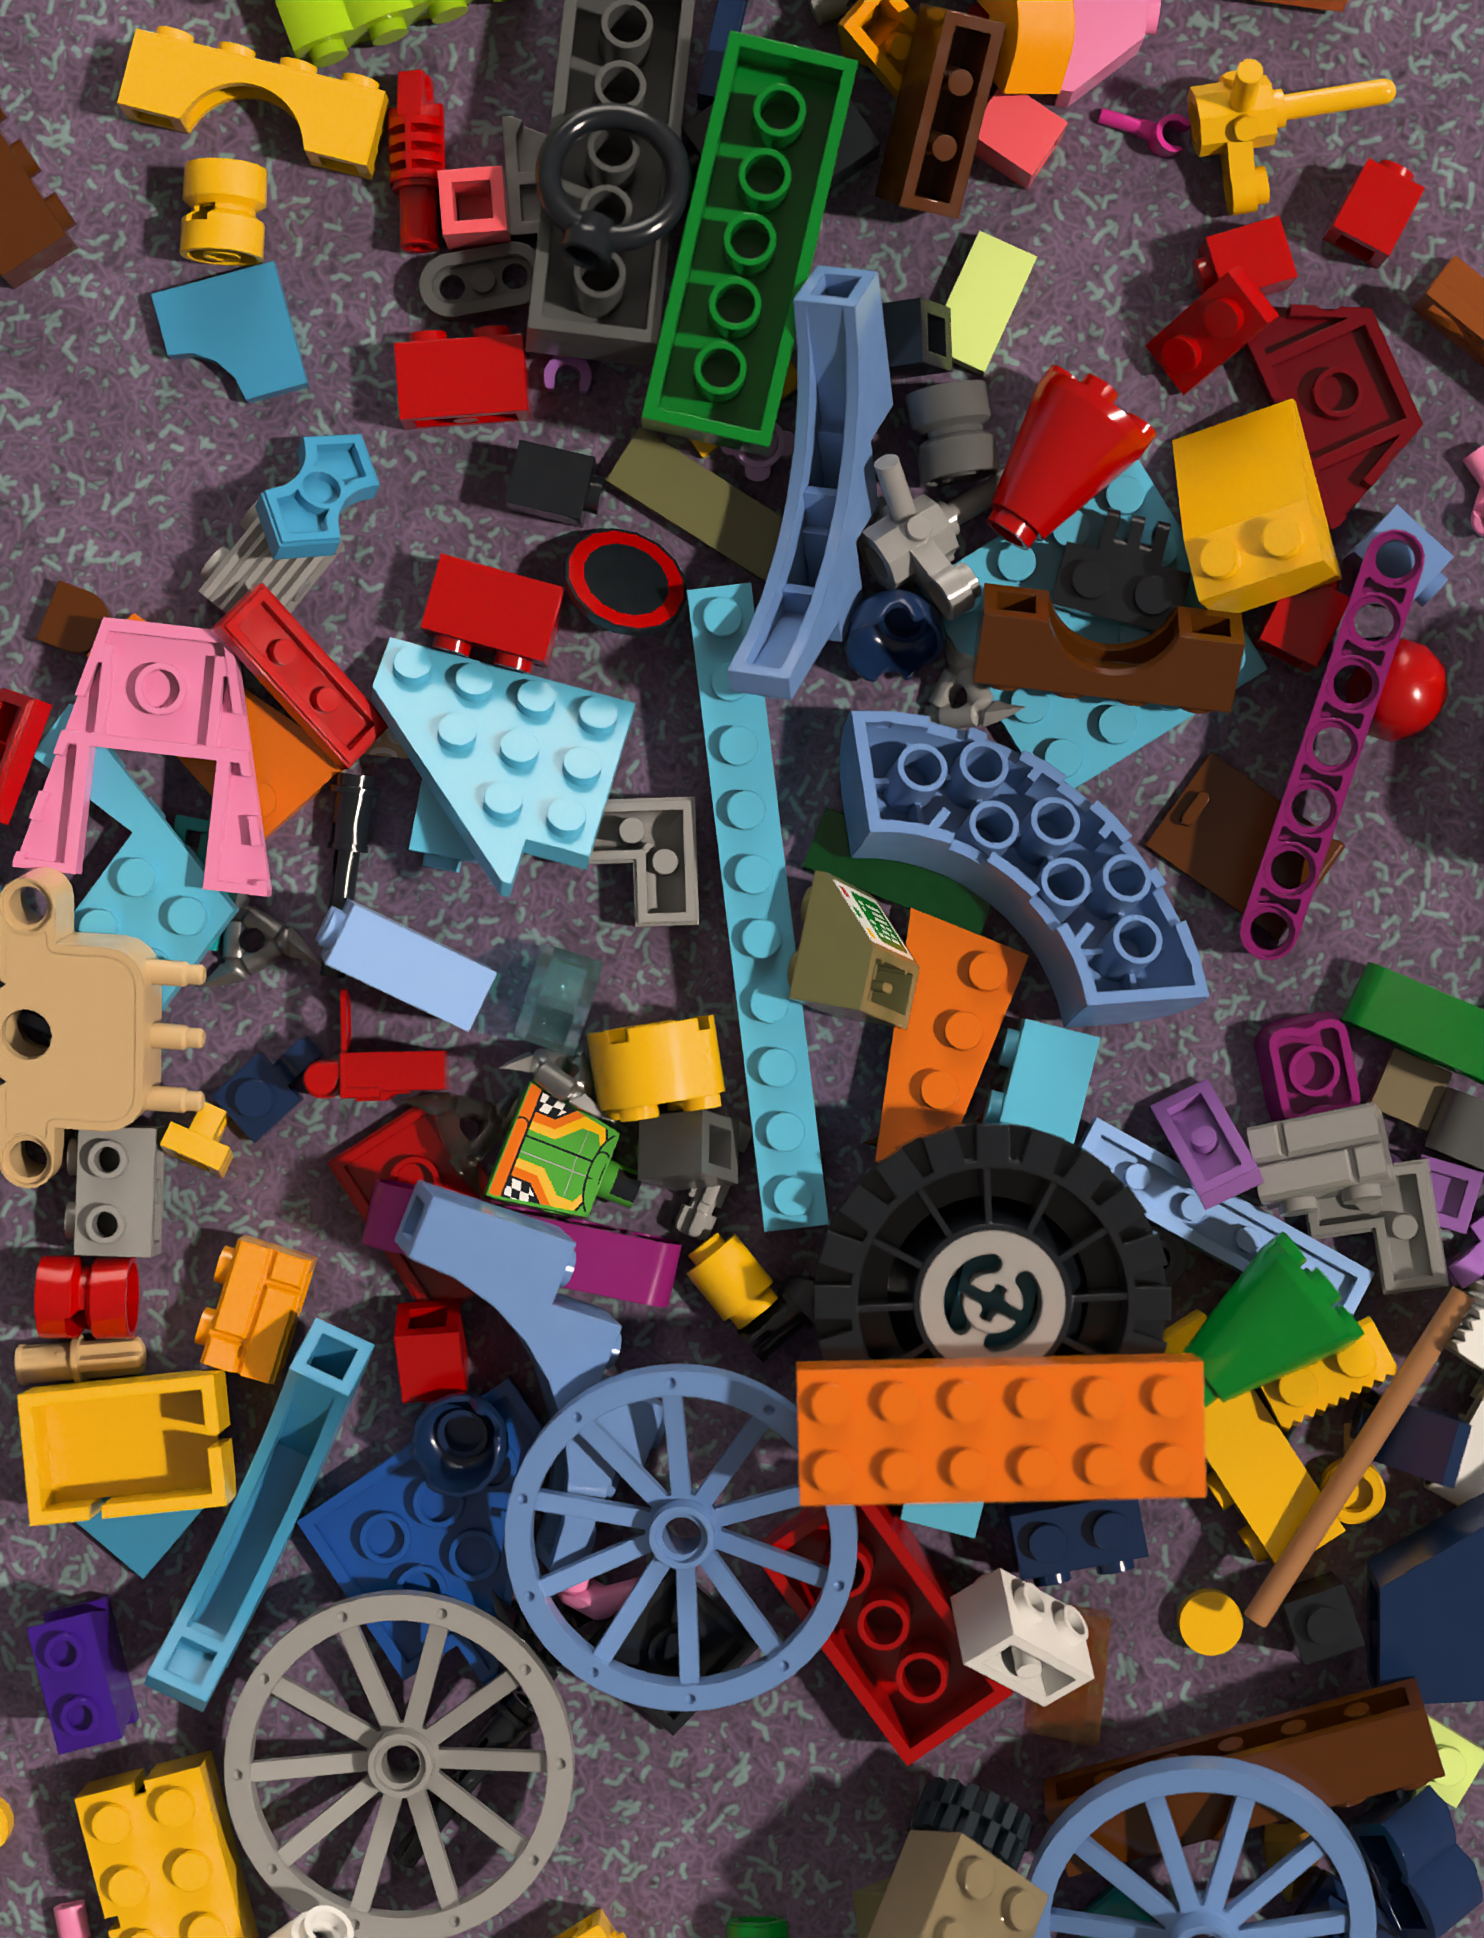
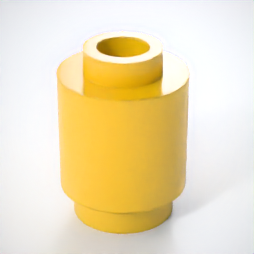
(731, 1279)

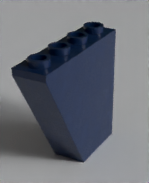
(1430, 1608)

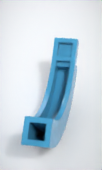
(262, 1515)

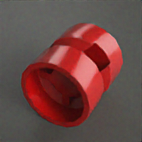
(85, 1296)

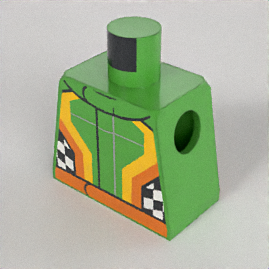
(558, 1159)

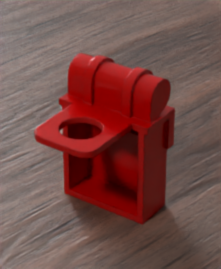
(374, 1074)

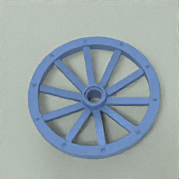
(596, 1663)
(1206, 1910)

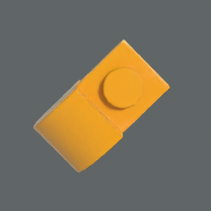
(1034, 44)

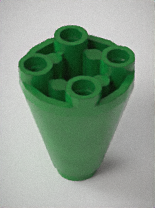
(1271, 1324)

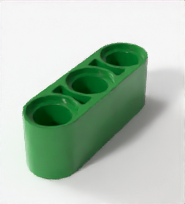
(1419, 1020)

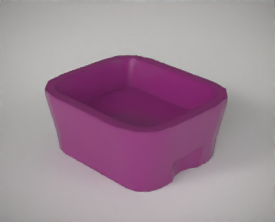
(1306, 1066)

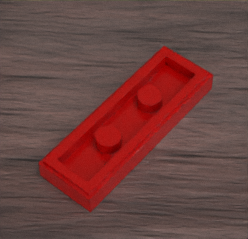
(300, 676)

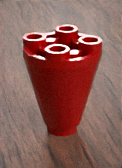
(1064, 455)

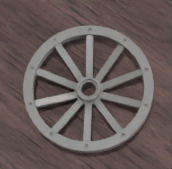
(523, 1669)

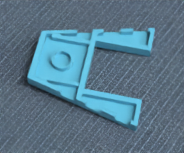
(154, 879)

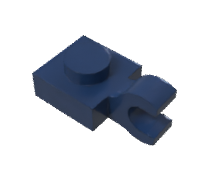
(264, 1091)

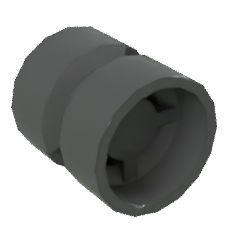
(952, 432)

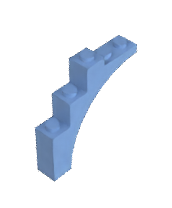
(831, 483)
(518, 1270)

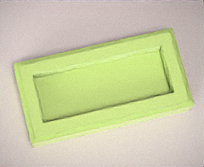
(985, 299)

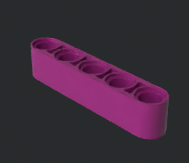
(608, 1258)

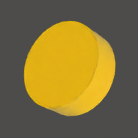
(1365, 1499)
(1209, 1621)

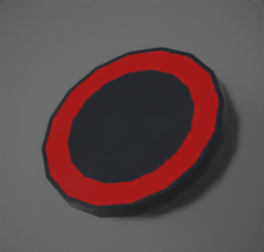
(624, 582)

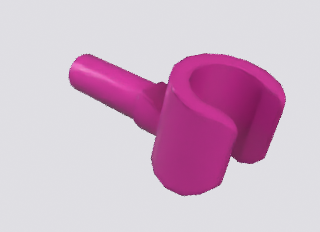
(1148, 129)

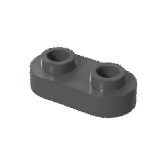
(483, 276)

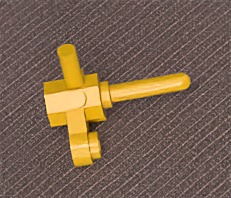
(1246, 114)

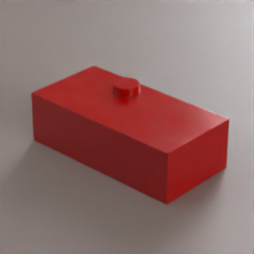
(896, 1631)

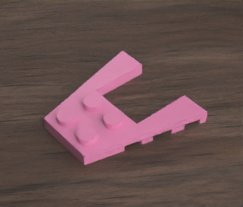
(164, 695)

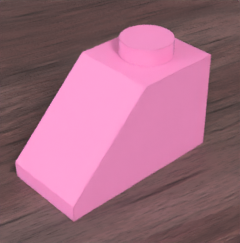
(1104, 40)

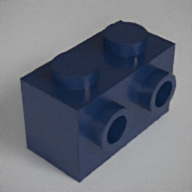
(1074, 1535)

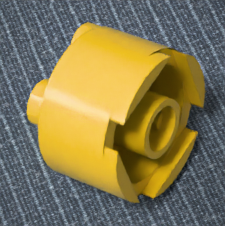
(656, 1065)

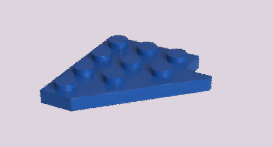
(404, 1536)

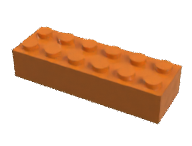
(1000, 1429)

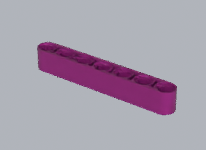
(1355, 721)

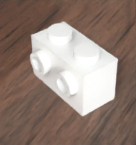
(1022, 1637)

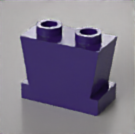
(83, 1674)

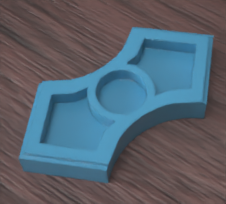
(304, 513)

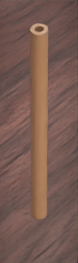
(1359, 1457)

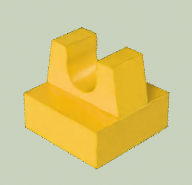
(200, 1142)

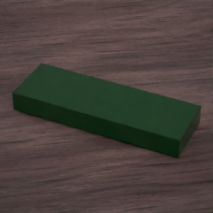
(894, 880)

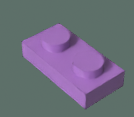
(1206, 1144)

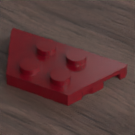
(1345, 394)

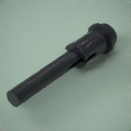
(348, 838)
(502, 1730)

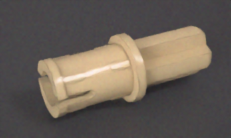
(79, 1360)

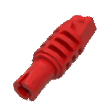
(415, 156)

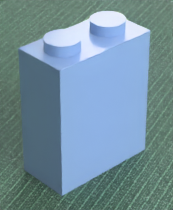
(404, 963)

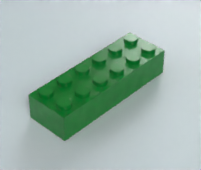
(748, 243)

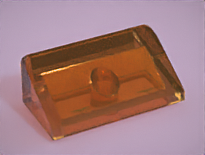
(1079, 1713)

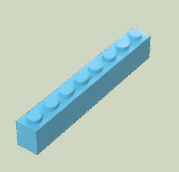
(1041, 1090)

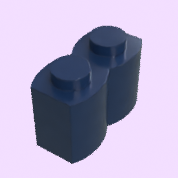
(1417, 1865)

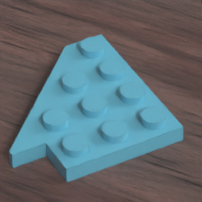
(505, 753)

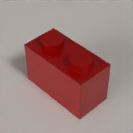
(462, 378)
(493, 613)

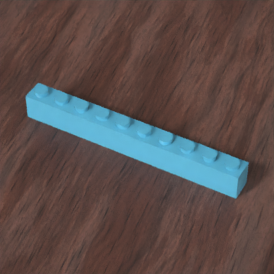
(757, 917)

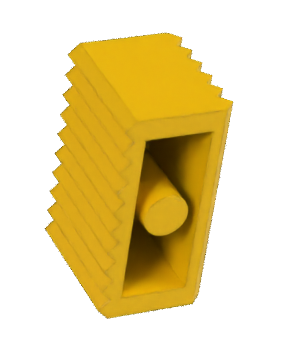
(1330, 1380)

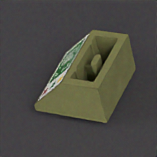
(851, 957)

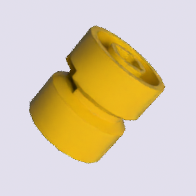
(223, 213)

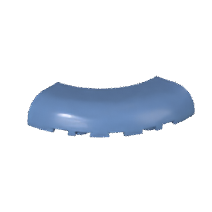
(1031, 852)

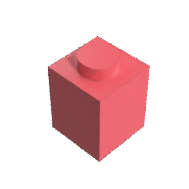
(1018, 136)
(474, 207)

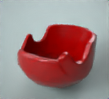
(1411, 694)

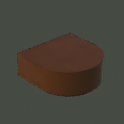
(73, 619)

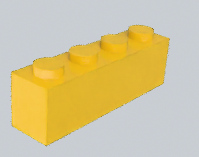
(1252, 1464)

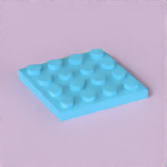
(1088, 731)

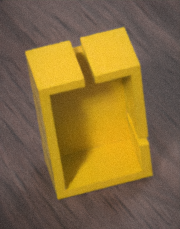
(127, 1439)
(166, 1853)

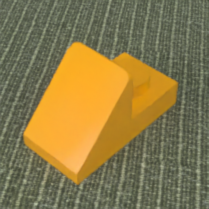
(880, 38)

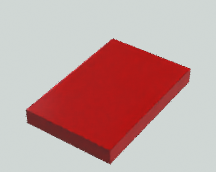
(406, 1152)

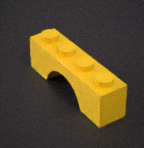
(179, 82)

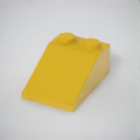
(1252, 511)

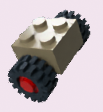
(961, 1870)

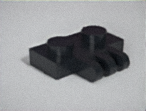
(1121, 577)

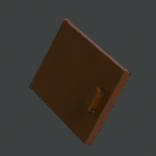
(1228, 838)

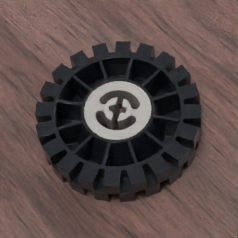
(979, 1194)

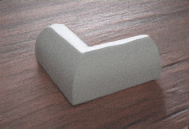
(662, 845)

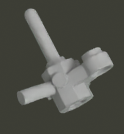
(919, 540)

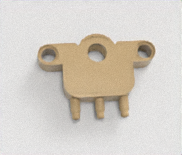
(103, 1023)

